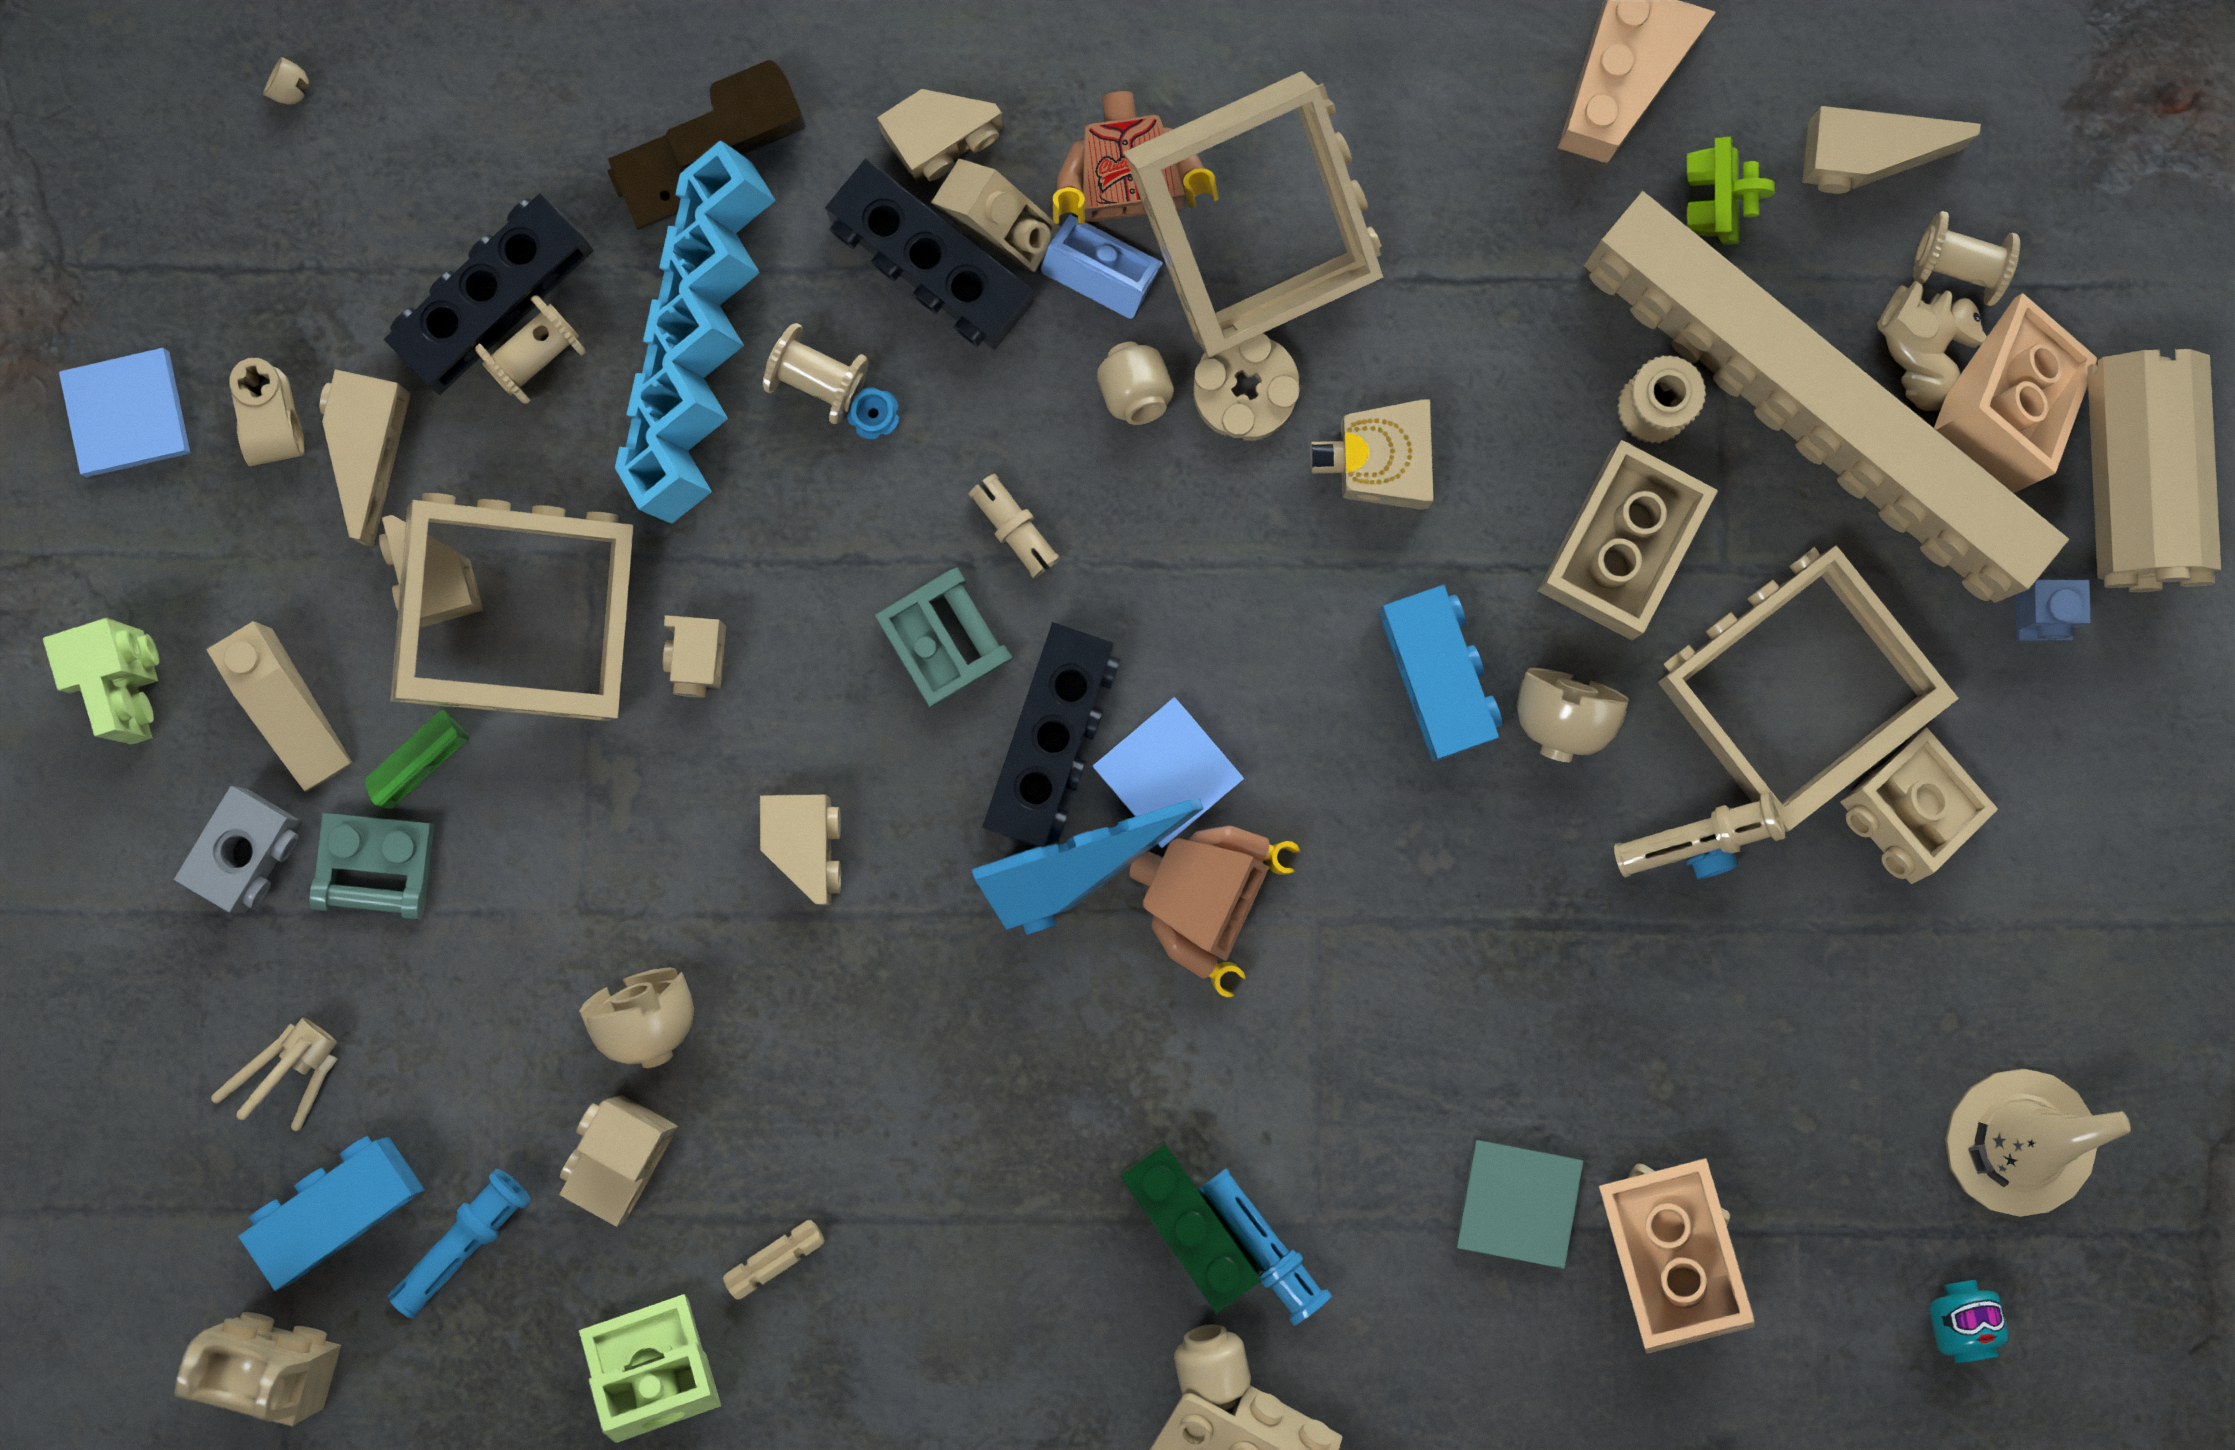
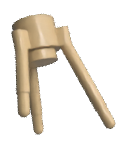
(302, 1049)

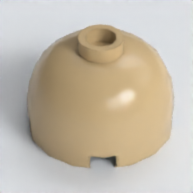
(1569, 714)
(641, 1020)

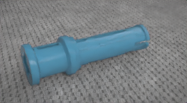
(475, 1225)
(1279, 1267)

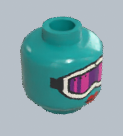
(1968, 1322)

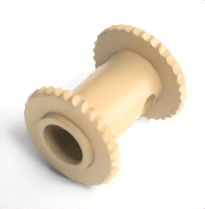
(1966, 258)
(526, 353)
(814, 373)
(1674, 381)

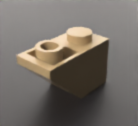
(936, 129)
(996, 213)
(447, 580)
(798, 841)

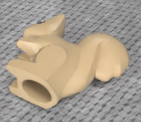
(1919, 336)

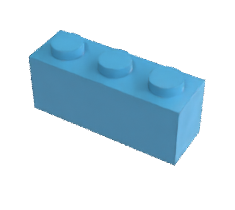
(1440, 672)
(329, 1210)

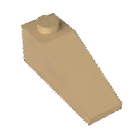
(1864, 146)
(363, 436)
(280, 704)

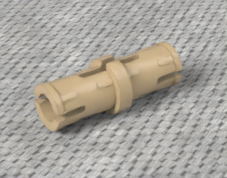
(1014, 525)

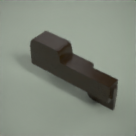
(747, 114)

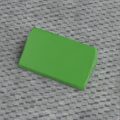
(415, 760)

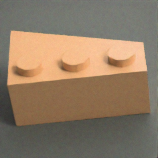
(1625, 68)

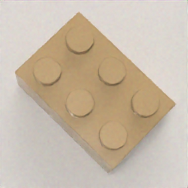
(1627, 540)

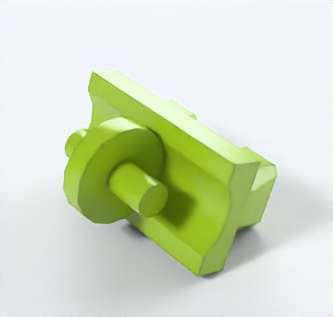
(1720, 168)

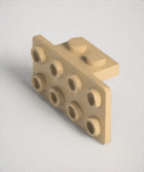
(1255, 1424)

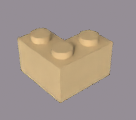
(615, 1157)

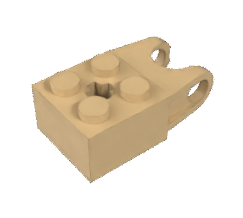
(259, 1369)

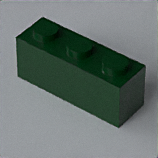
(1190, 1226)

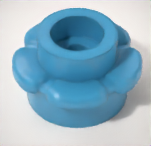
(869, 399)
(1712, 863)

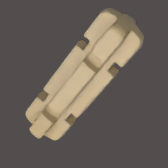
(773, 1259)

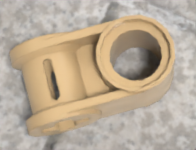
(265, 423)

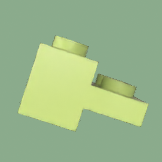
(107, 666)
(657, 1392)

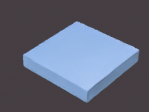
(124, 412)
(1167, 764)

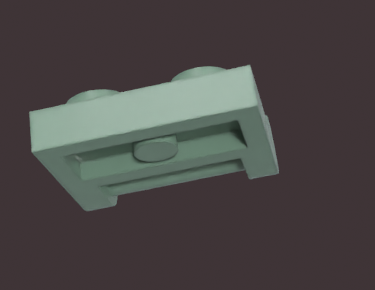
(927, 646)
(372, 847)

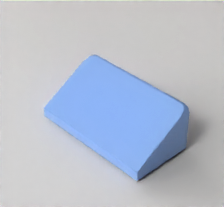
(1100, 267)

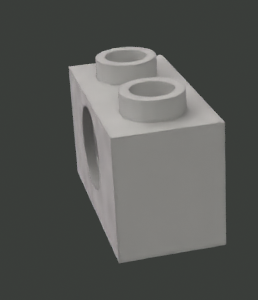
(211, 863)

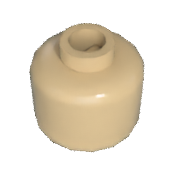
(1135, 383)
(1213, 1365)

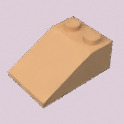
(2018, 397)
(1677, 1256)

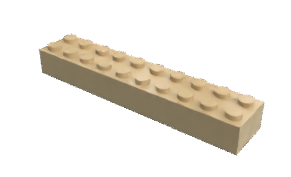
(1823, 402)

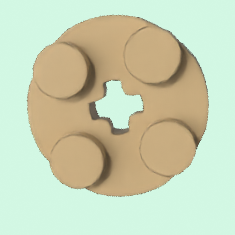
(1240, 415)

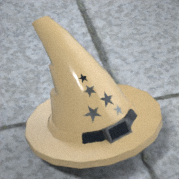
(2025, 1141)

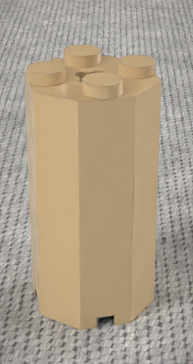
(2154, 470)

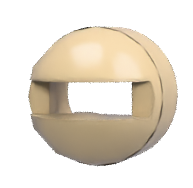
(285, 83)

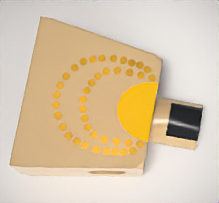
(1382, 455)

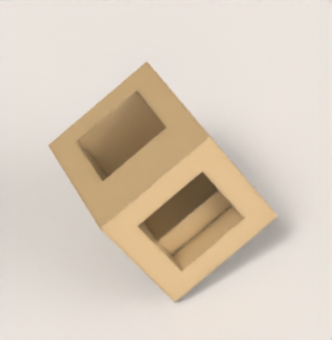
(694, 654)

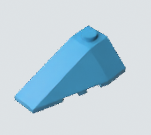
(1056, 878)

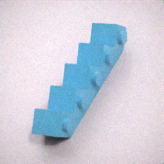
(690, 332)

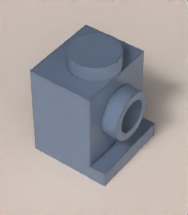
(2052, 610)

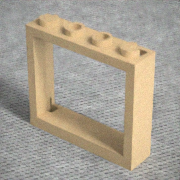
(1298, 294)
(544, 521)
(1931, 689)

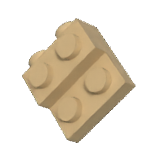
(1917, 807)

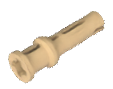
(1724, 830)

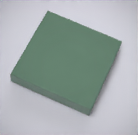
(1519, 1203)

